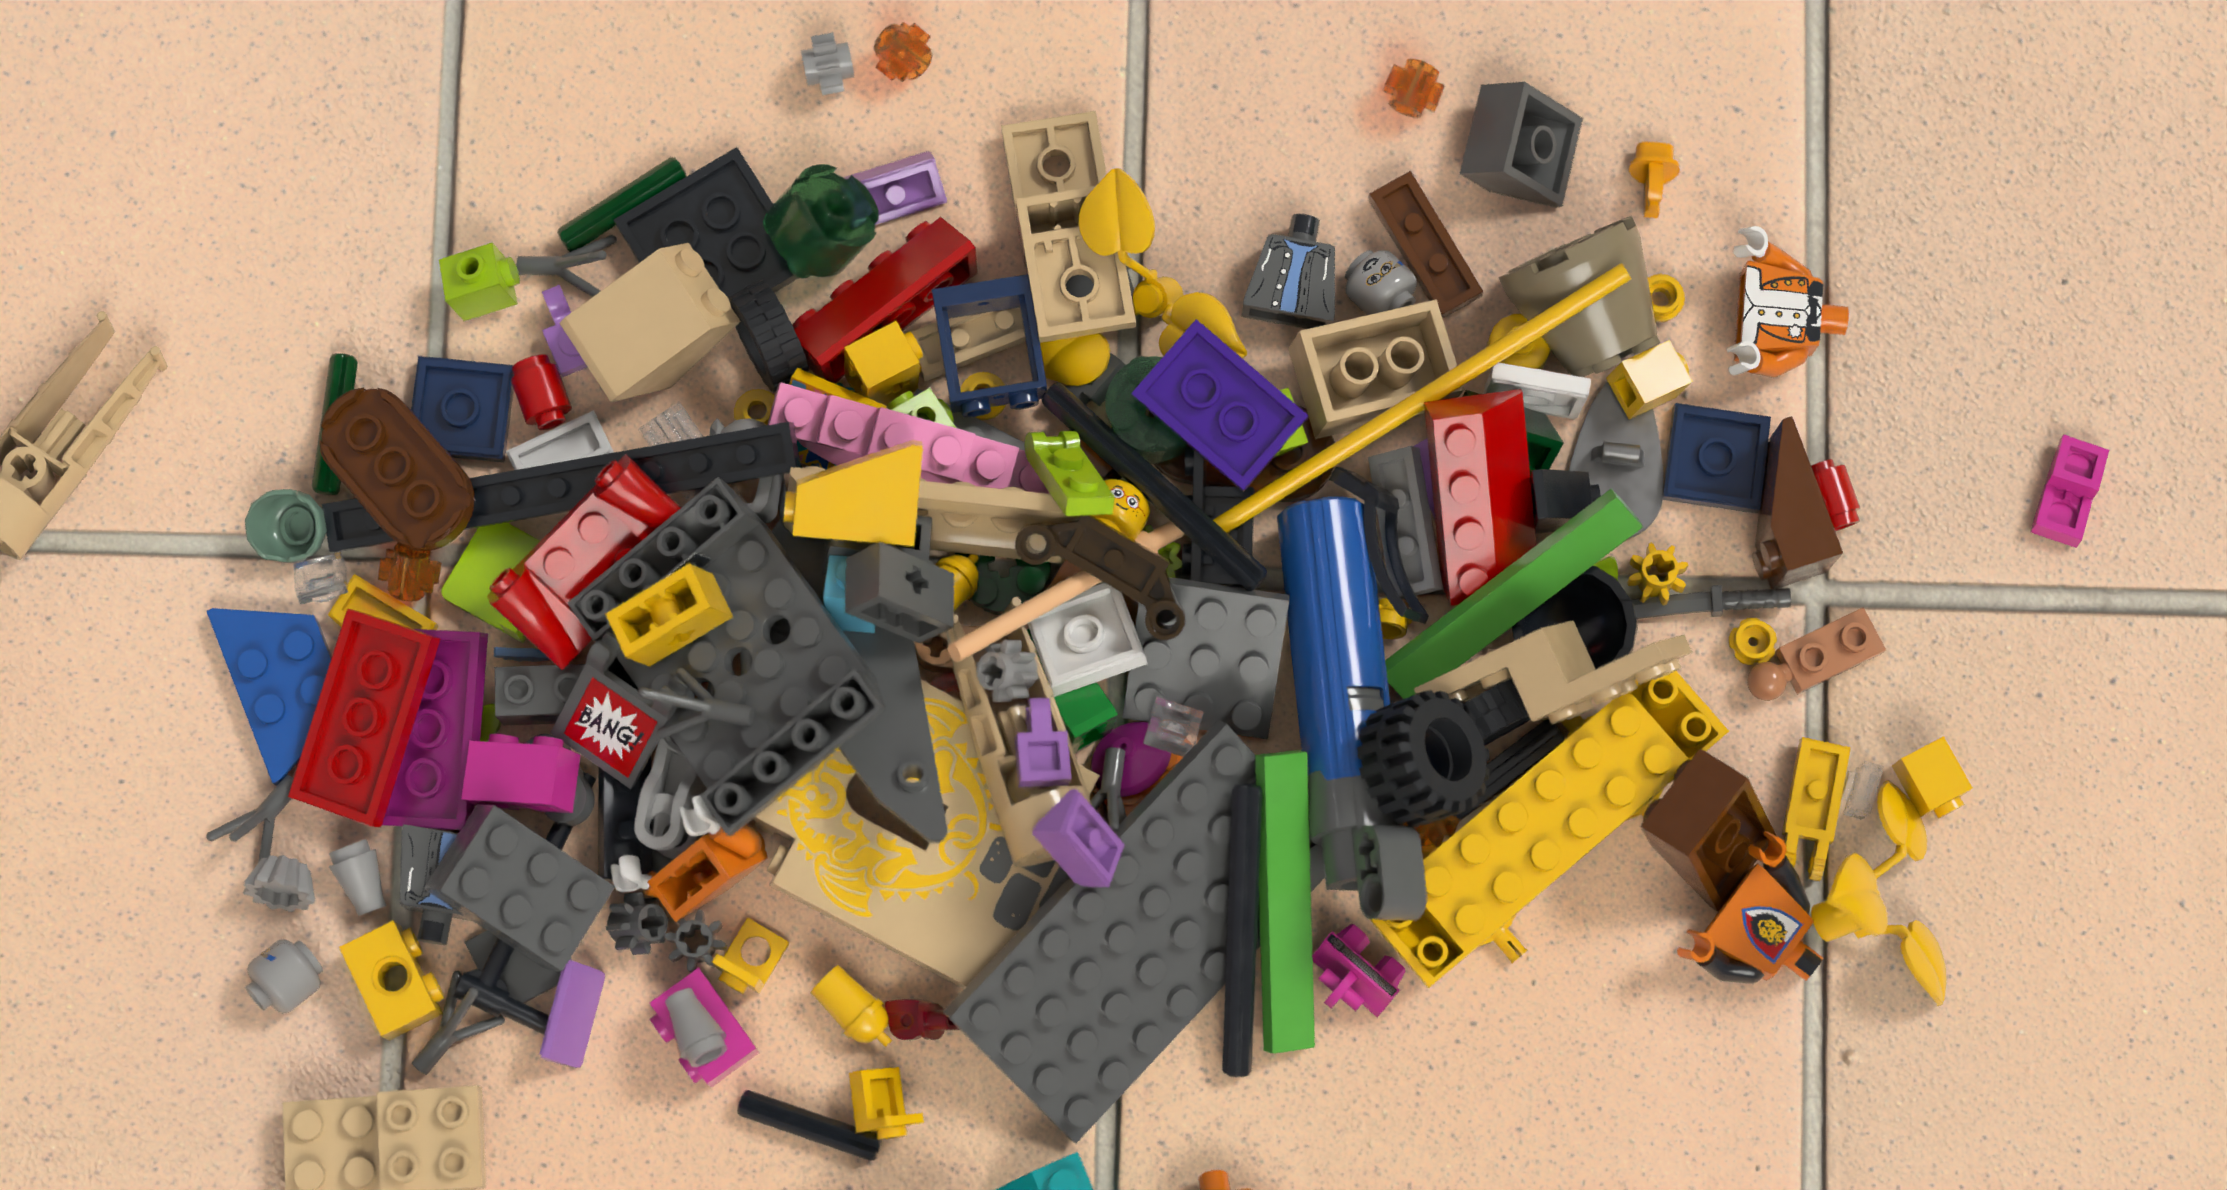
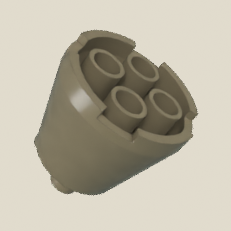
(1609, 327)

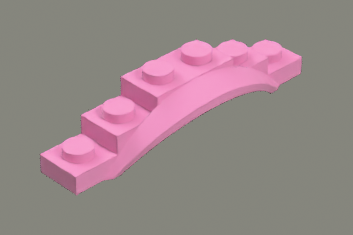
(849, 430)

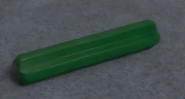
(601, 216)
(340, 380)

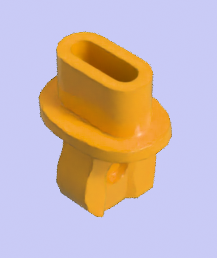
(1653, 168)

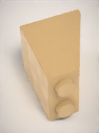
(651, 323)

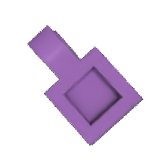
(561, 347)
(1040, 753)

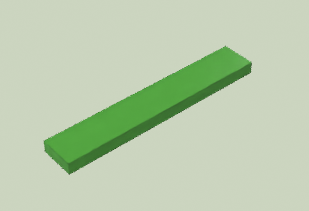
(1513, 593)
(1285, 903)

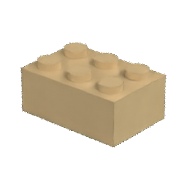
(1369, 364)

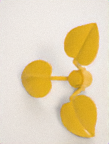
(1121, 221)
(1857, 905)

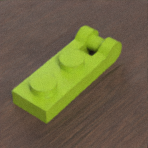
(1068, 474)

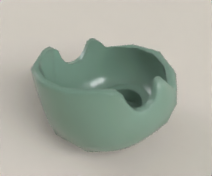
(285, 526)

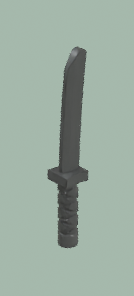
(1713, 602)

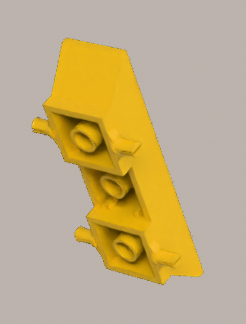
(1550, 821)

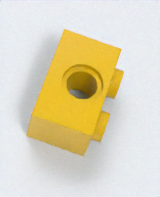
(371, 958)

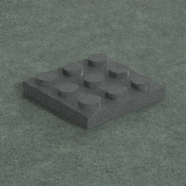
(1219, 661)

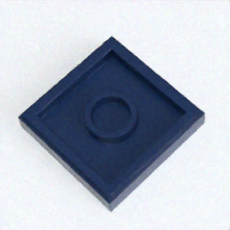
(465, 405)
(1716, 458)

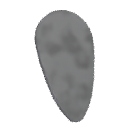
(1622, 455)

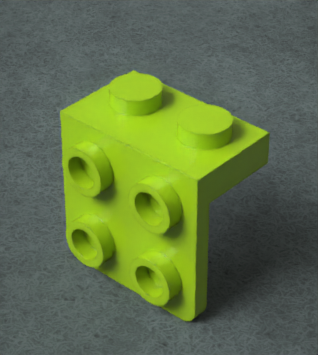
(485, 557)

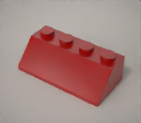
(891, 291)
(1479, 487)

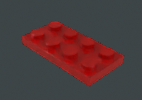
(364, 718)

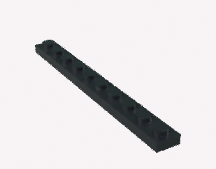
(561, 485)

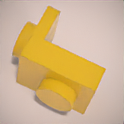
(880, 1103)

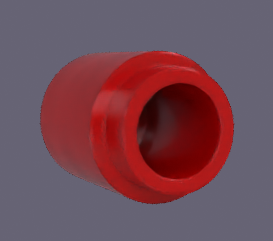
(540, 392)
(1837, 493)

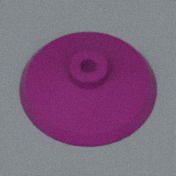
(1142, 762)

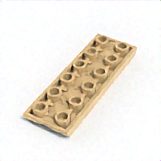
(975, 517)

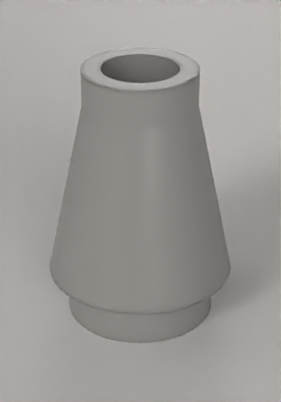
(359, 876)
(695, 1030)

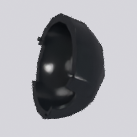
(1599, 610)

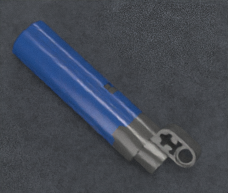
(1337, 687)

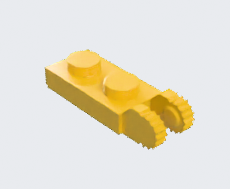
(1815, 800)

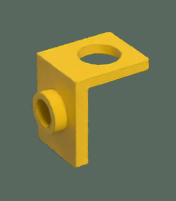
(738, 973)

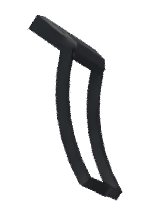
(1381, 498)

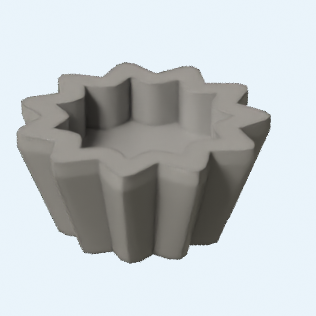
(281, 884)

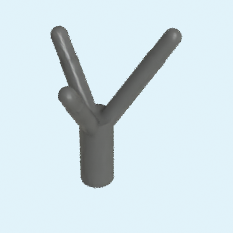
(558, 264)
(707, 705)
(1111, 787)
(266, 811)
(450, 1020)

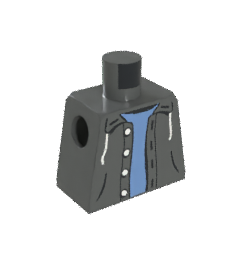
(1293, 278)
(420, 855)

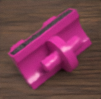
(1352, 976)

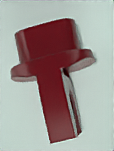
(917, 1019)

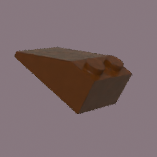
(1793, 524)
(1707, 826)

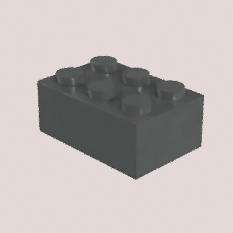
(519, 887)

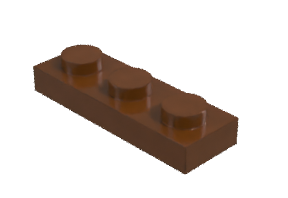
(1425, 244)

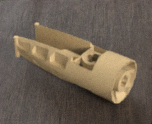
(20, 515)
(1031, 802)

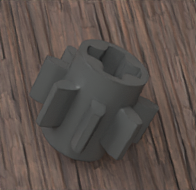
(637, 923)
(703, 952)

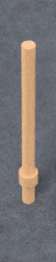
(1048, 600)

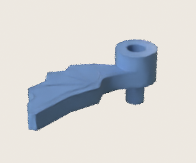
(520, 654)

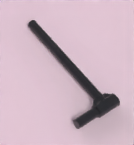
(492, 991)

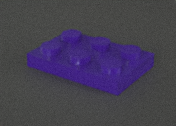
(1219, 405)

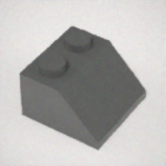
(1521, 143)

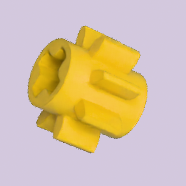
(1664, 563)

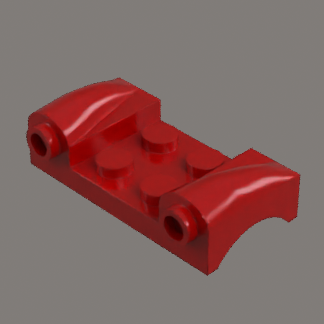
(578, 550)

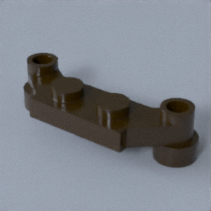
(1114, 561)

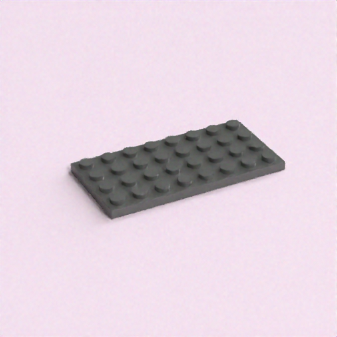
(1122, 967)

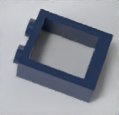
(984, 298)

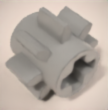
(827, 63)
(1007, 670)

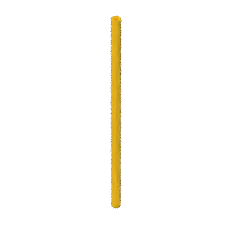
(1415, 403)

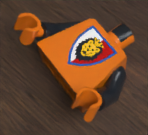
(1759, 924)

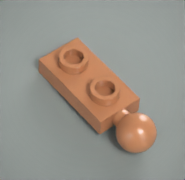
(1817, 656)

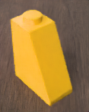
(861, 498)

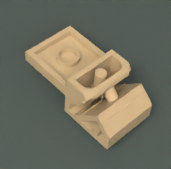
(387, 1141)

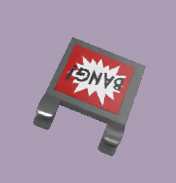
(609, 718)

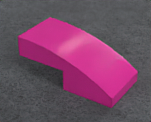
(2069, 491)

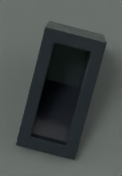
(1559, 497)

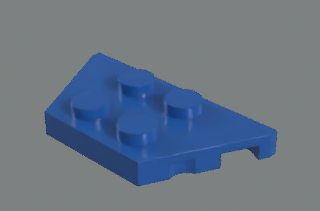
(278, 674)

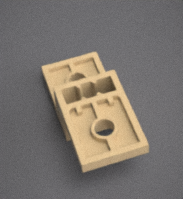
(1050, 232)
(1557, 672)

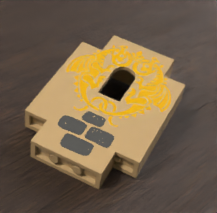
(933, 905)

